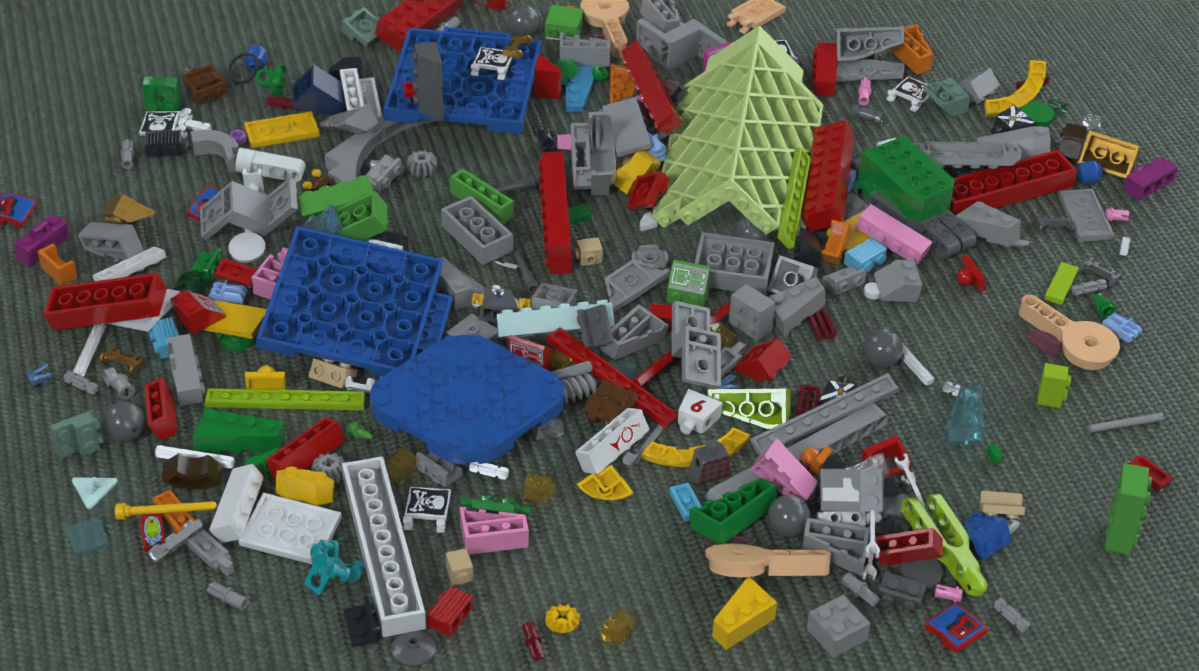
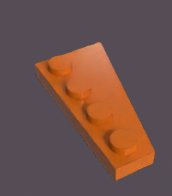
(620, 84)

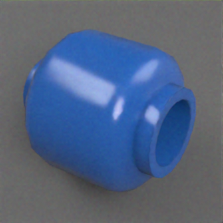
(261, 55)
(1089, 172)

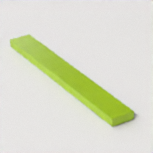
(794, 198)
(285, 399)

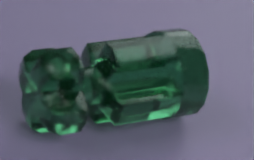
(1061, 106)

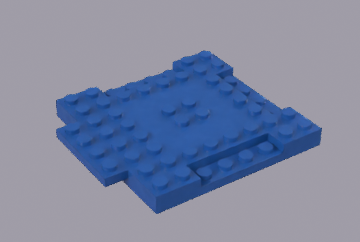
(468, 97)
(354, 303)

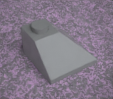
(790, 273)

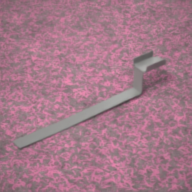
(630, 458)

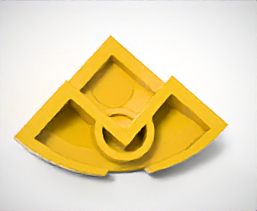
(606, 485)

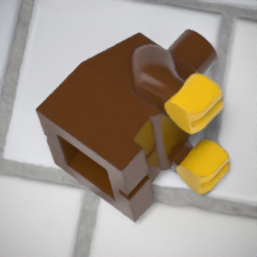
(316, 183)

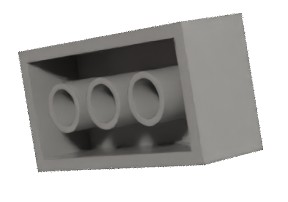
(477, 230)

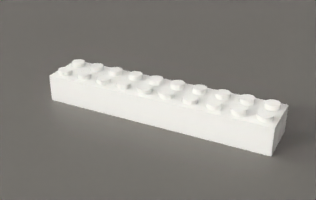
(383, 547)

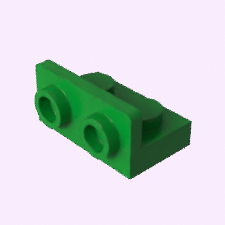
(207, 264)

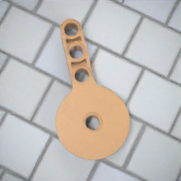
(609, 16)
(1083, 342)
(751, 561)

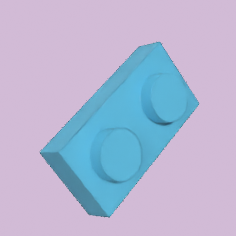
(684, 499)

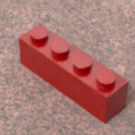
(824, 69)
(302, 451)

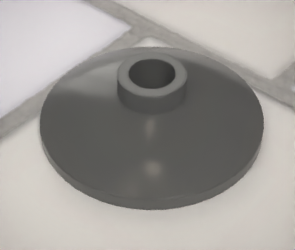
(413, 648)

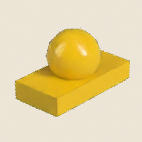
(265, 379)

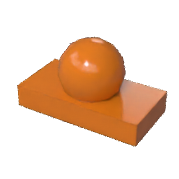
(813, 458)

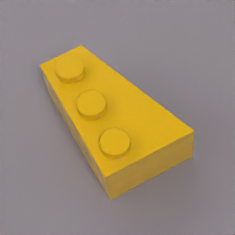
(743, 614)

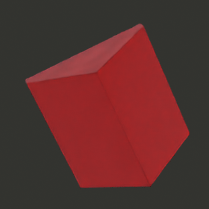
(547, 79)

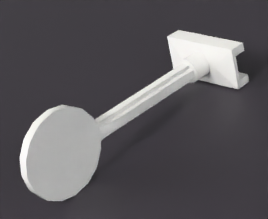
(248, 245)

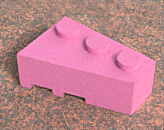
(266, 277)
(784, 470)
(493, 532)

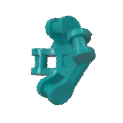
(330, 566)

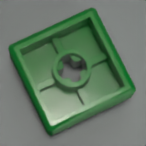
(161, 94)

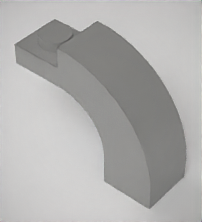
(215, 143)

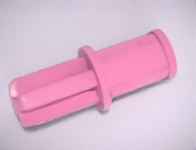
(864, 92)

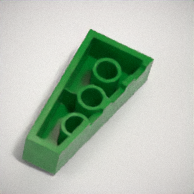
(236, 433)
(734, 511)

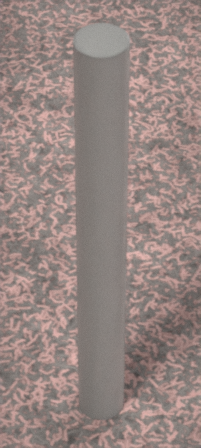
(1125, 422)

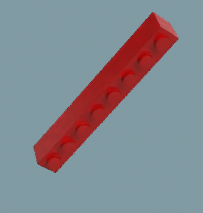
(651, 88)

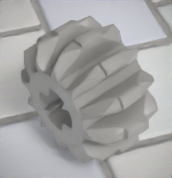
(422, 163)
(330, 465)

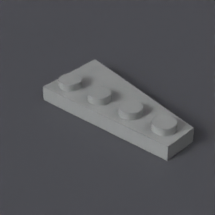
(868, 69)

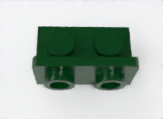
(189, 281)

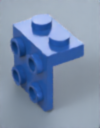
(987, 533)

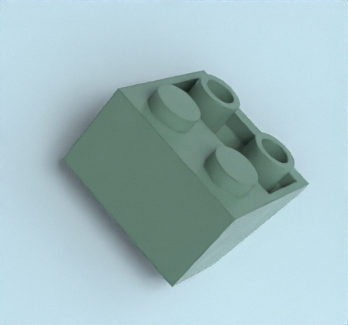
(949, 96)

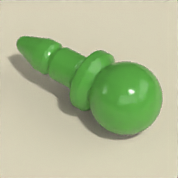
(357, 430)

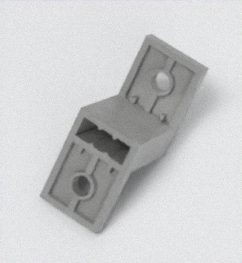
(678, 44)
(248, 208)

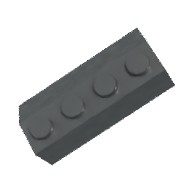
(428, 79)

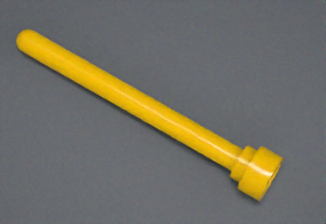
(124, 511)

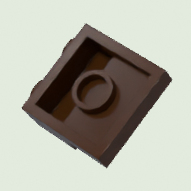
(205, 84)
(608, 403)

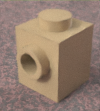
(588, 251)
(459, 566)

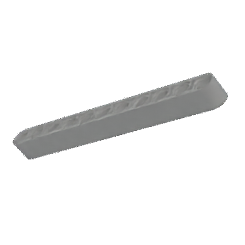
(834, 436)

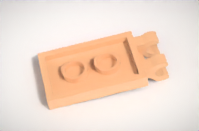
(755, 13)

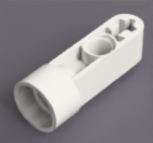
(271, 164)

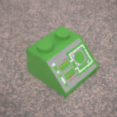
(688, 283)

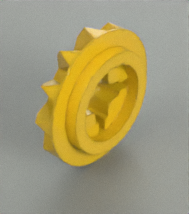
(562, 625)

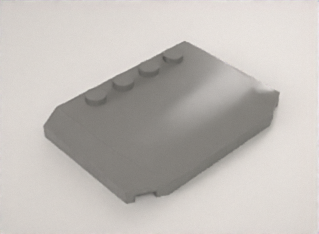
(971, 153)

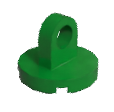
(276, 79)

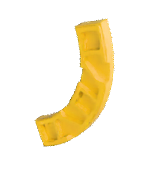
(1023, 95)
(670, 456)

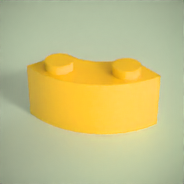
(640, 164)
(305, 486)

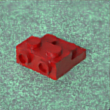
(646, 190)

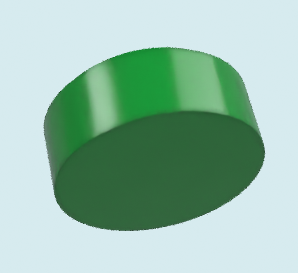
(599, 73)
(994, 454)

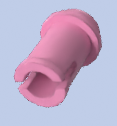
(1112, 214)
(949, 593)

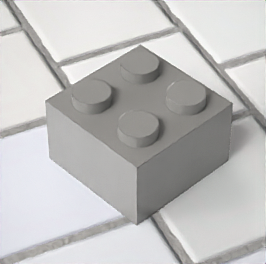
(751, 312)
(838, 626)

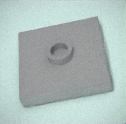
(473, 326)

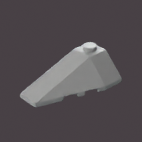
(863, 42)
(1031, 140)

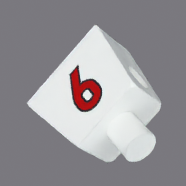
(698, 412)

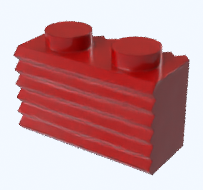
(449, 611)

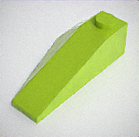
(756, 406)

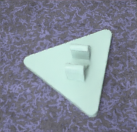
(93, 489)

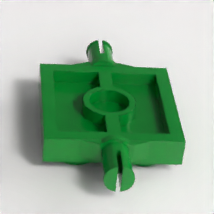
(504, 504)

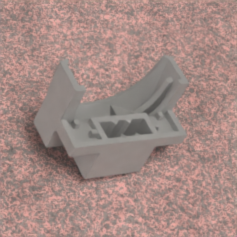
(593, 154)

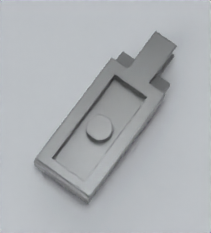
(730, 357)
(175, 541)
(211, 552)

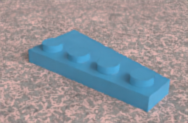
(579, 89)

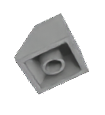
(979, 85)
(899, 281)

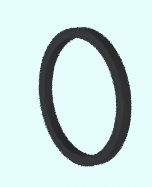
(252, 76)

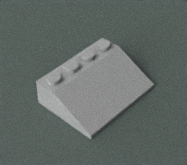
(735, 261)

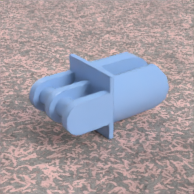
(658, 149)
(228, 293)
(1122, 327)

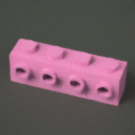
(893, 234)

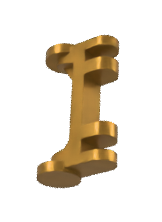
(516, 41)
(134, 362)

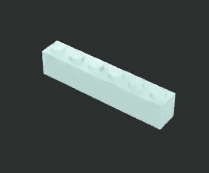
(545, 320)

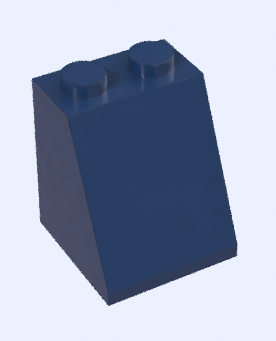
(318, 92)

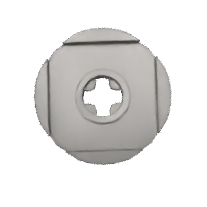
(652, 252)

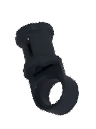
(551, 144)

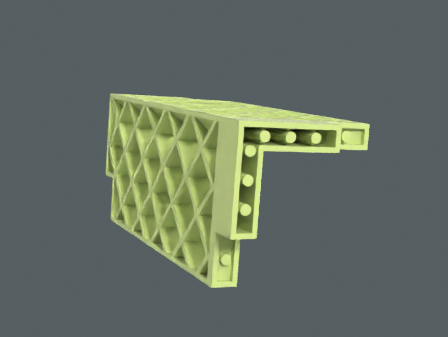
(739, 135)

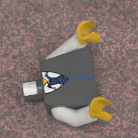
(496, 300)

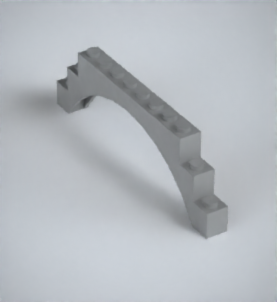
(347, 158)

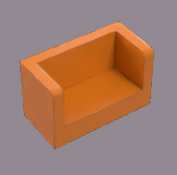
(836, 242)
(55, 267)

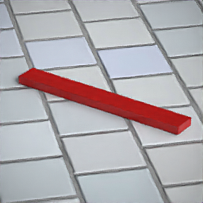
(667, 357)
(603, 370)

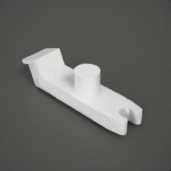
(351, 385)

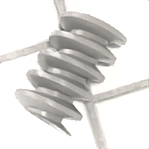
(578, 386)

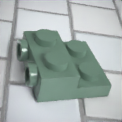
(360, 26)
(76, 435)

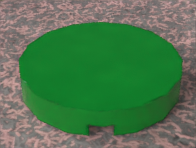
(568, 69)
(1039, 112)
(235, 343)

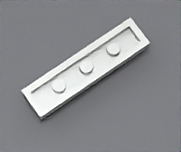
(132, 264)

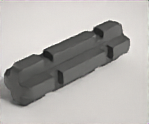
(866, 113)

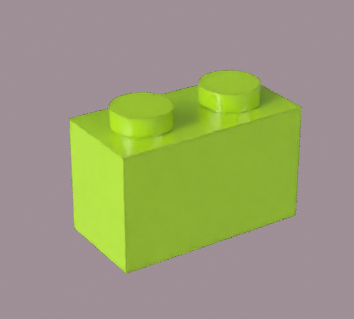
(1053, 385)

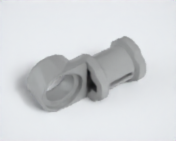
(119, 383)

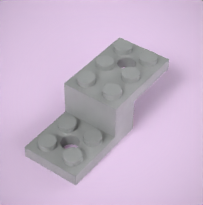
(696, 345)

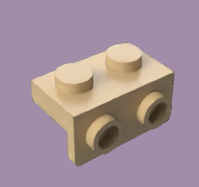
(331, 372)
(1001, 503)

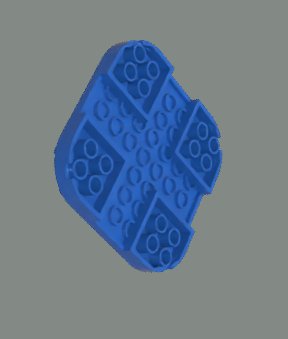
(467, 398)

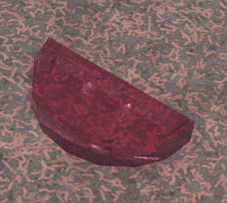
(1046, 342)

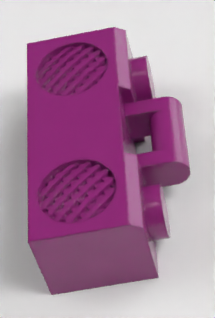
(1148, 179)
(47, 232)

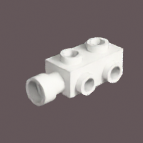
(860, 518)

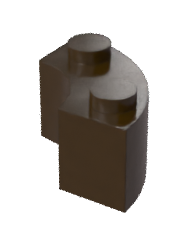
(1072, 140)
(192, 472)

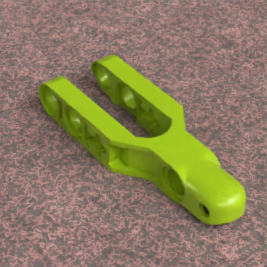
(956, 555)

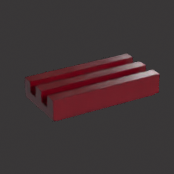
(830, 327)
(810, 388)

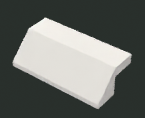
(359, 91)

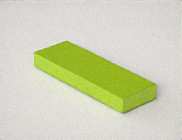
(1061, 283)

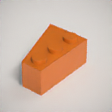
(914, 51)

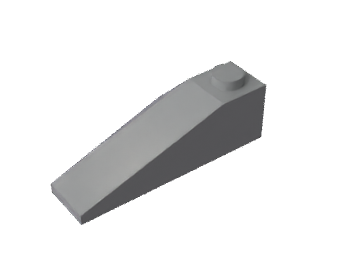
(354, 120)
(458, 284)

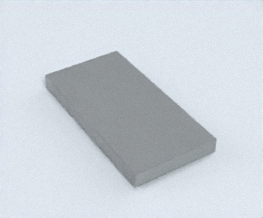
(628, 127)
(1087, 214)

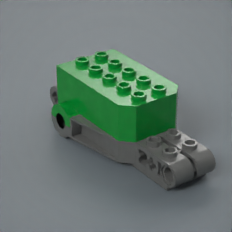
(914, 192)

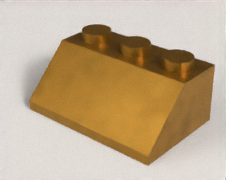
(1113, 154)
(123, 209)

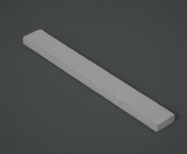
(826, 413)

